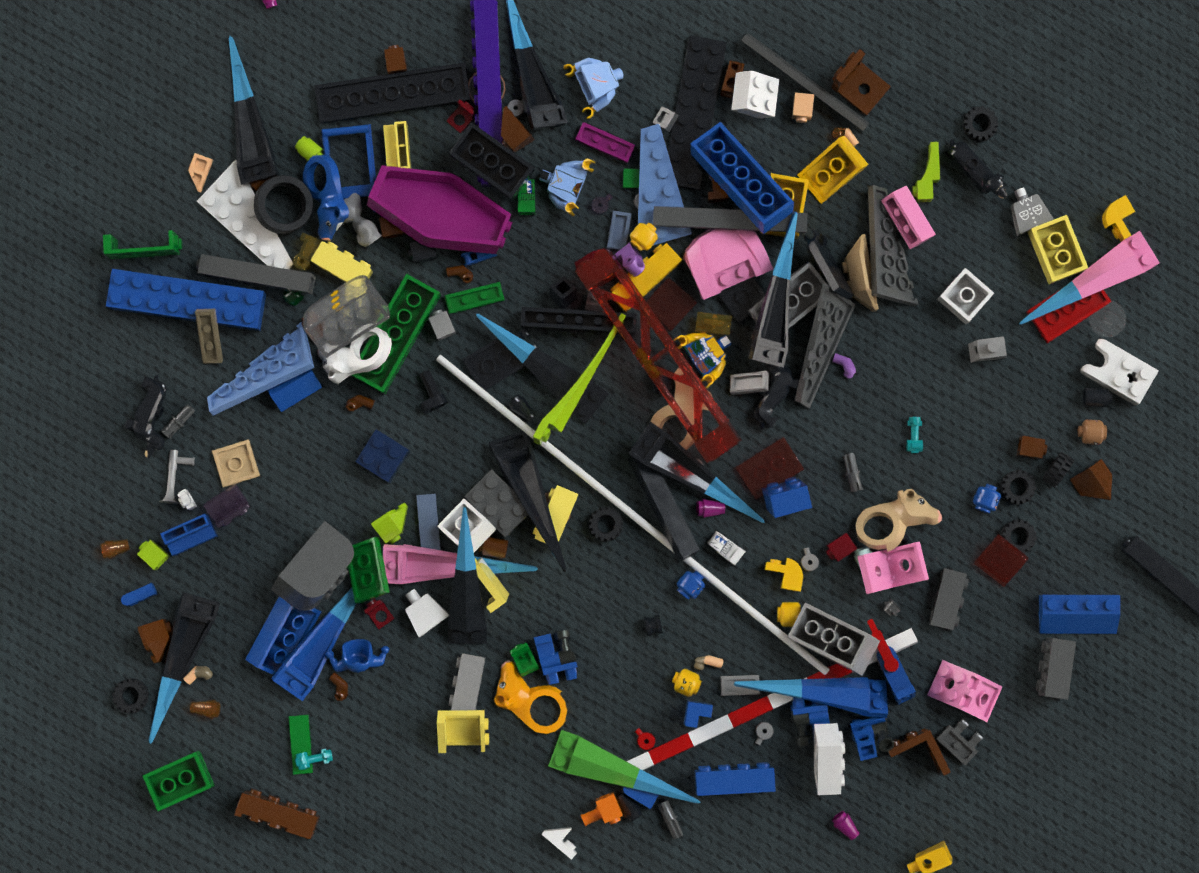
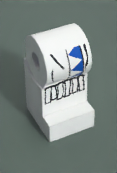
(726, 548)

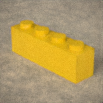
(655, 270)

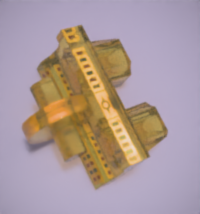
(713, 323)

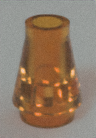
(114, 547)
(206, 708)

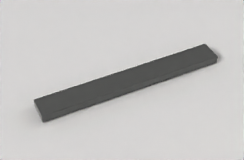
(805, 81)
(717, 219)

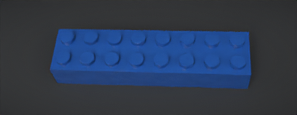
(181, 298)

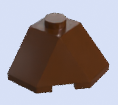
(514, 132)
(156, 638)

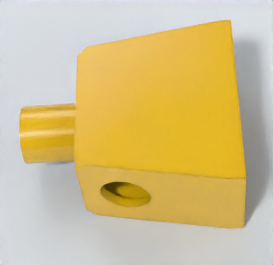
(937, 854)

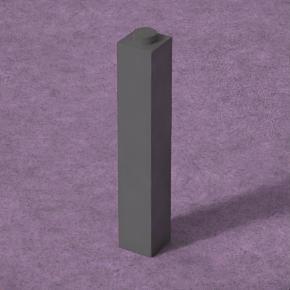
(256, 274)

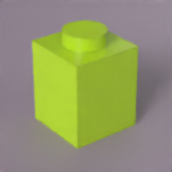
(152, 554)

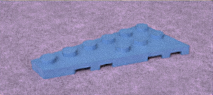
(657, 183)
(268, 370)

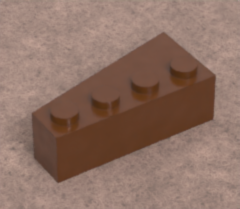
(277, 814)

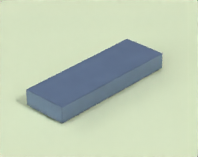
(428, 521)

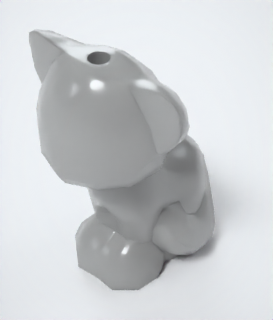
(365, 228)

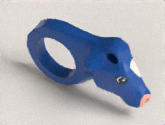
(333, 207)

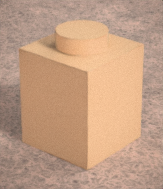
(802, 107)

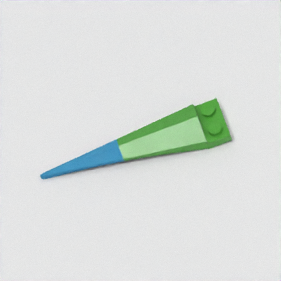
(584, 759)

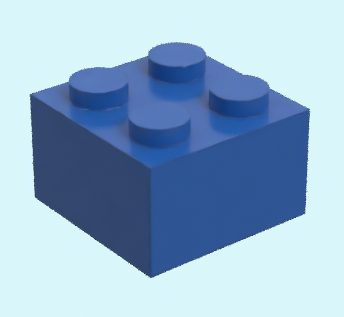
(786, 497)

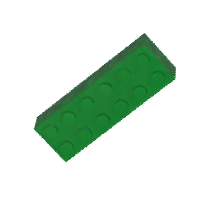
(408, 315)

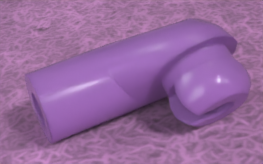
(847, 365)

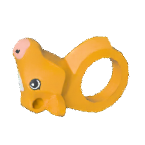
(518, 696)

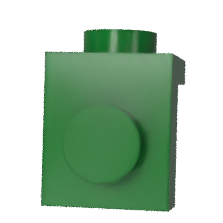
(524, 659)

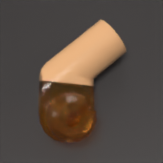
(840, 131)

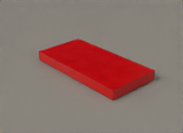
(1061, 320)

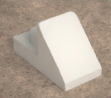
(556, 837)

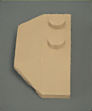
(858, 272)

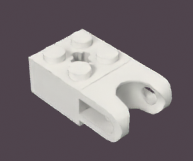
(1115, 371)

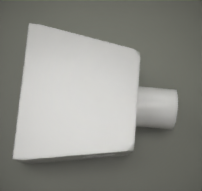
(424, 612)

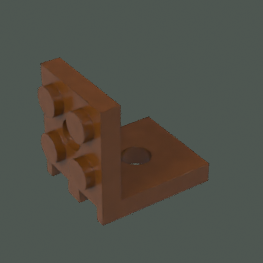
(852, 76)
(914, 738)

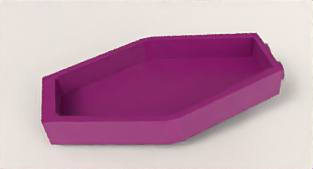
(439, 210)

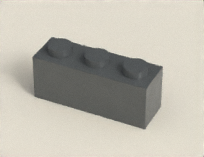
(948, 599)

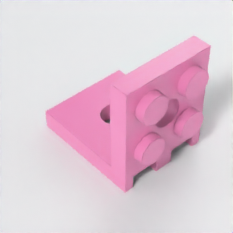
(886, 570)
(966, 692)

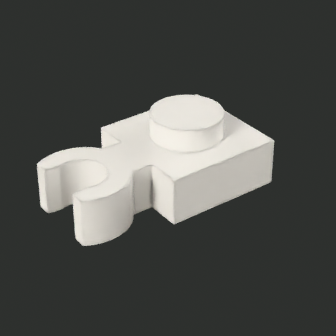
(186, 500)

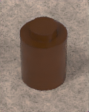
(494, 547)

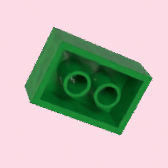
(178, 780)

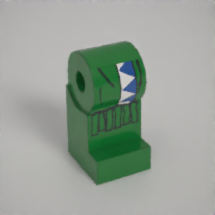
(526, 199)

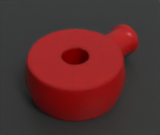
(645, 735)

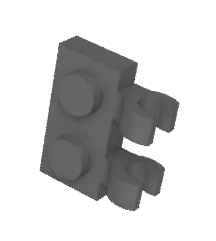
(956, 744)

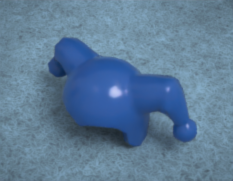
(357, 656)

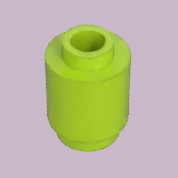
(307, 148)

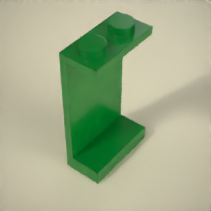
(111, 249)

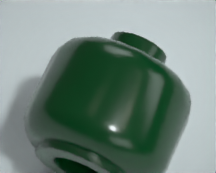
(292, 298)

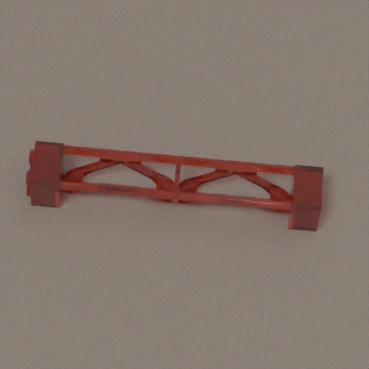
(598, 273)

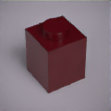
(840, 547)

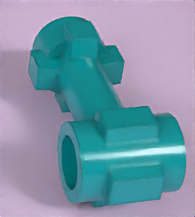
(914, 445)
(303, 760)

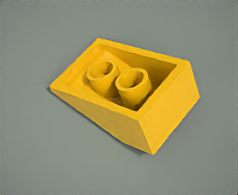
(833, 169)

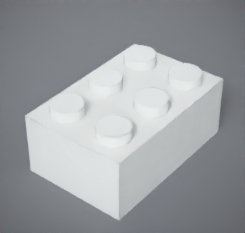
(828, 759)

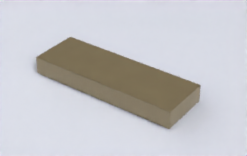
(209, 336)

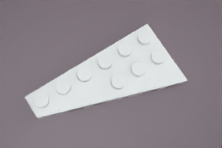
(234, 209)

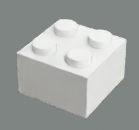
(755, 94)
(965, 296)
(479, 526)

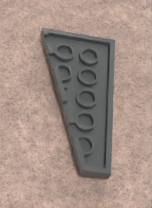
(887, 254)
(827, 329)

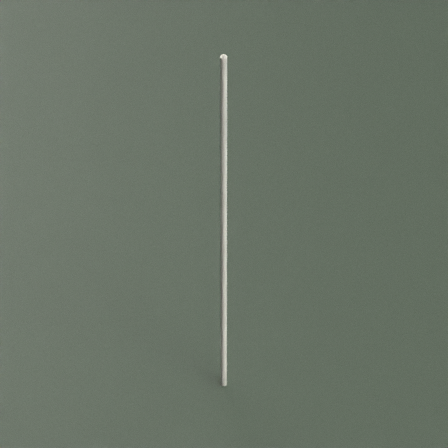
(633, 515)

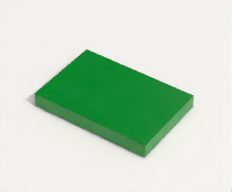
(368, 571)

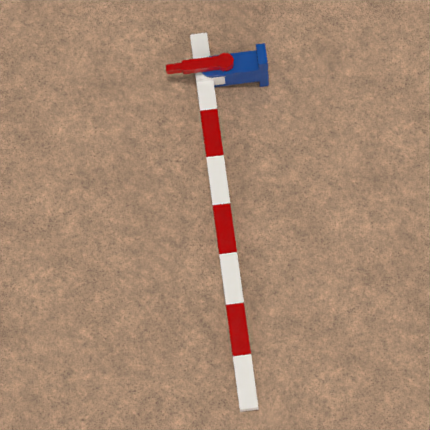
(884, 655)

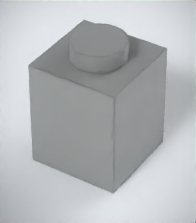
(442, 324)

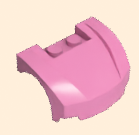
(725, 259)

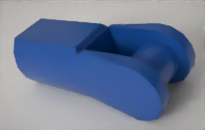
(481, 257)
(139, 595)

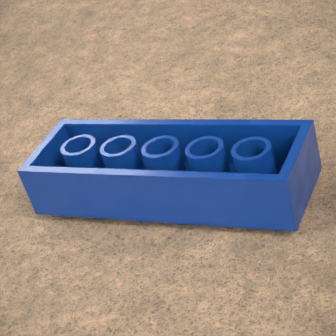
(742, 178)

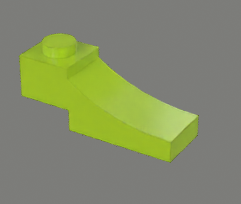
(924, 188)

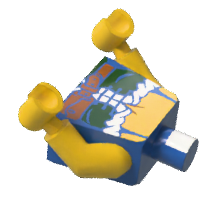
(705, 354)

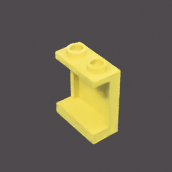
(493, 585)
(462, 728)

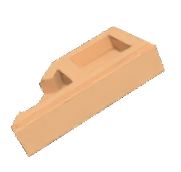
(199, 170)

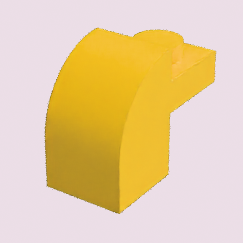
(1114, 214)
(792, 573)

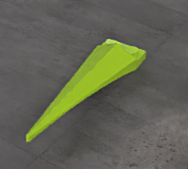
(560, 414)

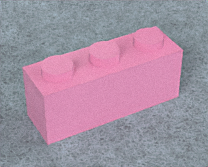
(908, 217)

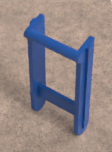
(361, 190)

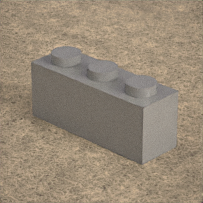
(467, 682)

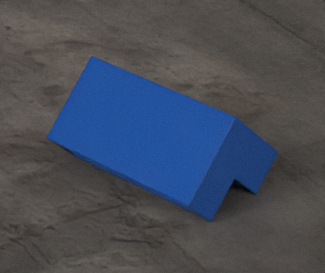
(294, 390)
(189, 534)
(694, 710)

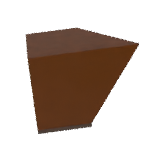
(1094, 481)

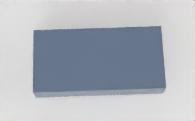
(619, 230)

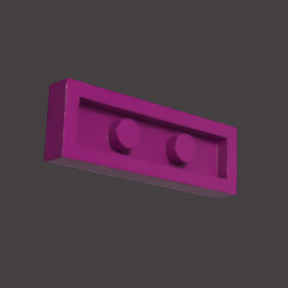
(605, 142)

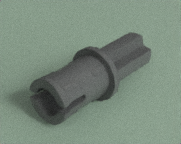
(177, 421)
(852, 472)
(670, 819)

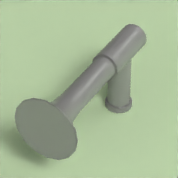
(172, 466)

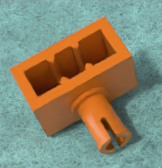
(606, 810)

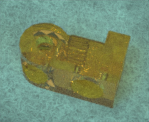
(309, 247)

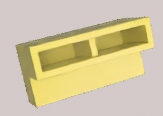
(397, 145)

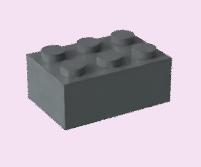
(497, 503)
(1056, 668)

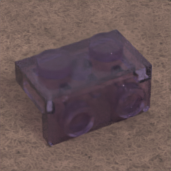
(227, 505)

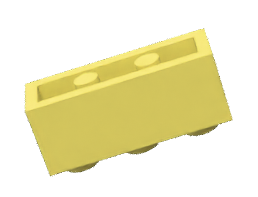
(338, 263)
(560, 508)

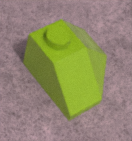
(391, 524)

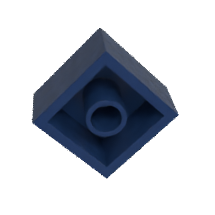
(382, 456)

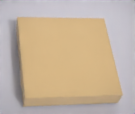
(236, 463)

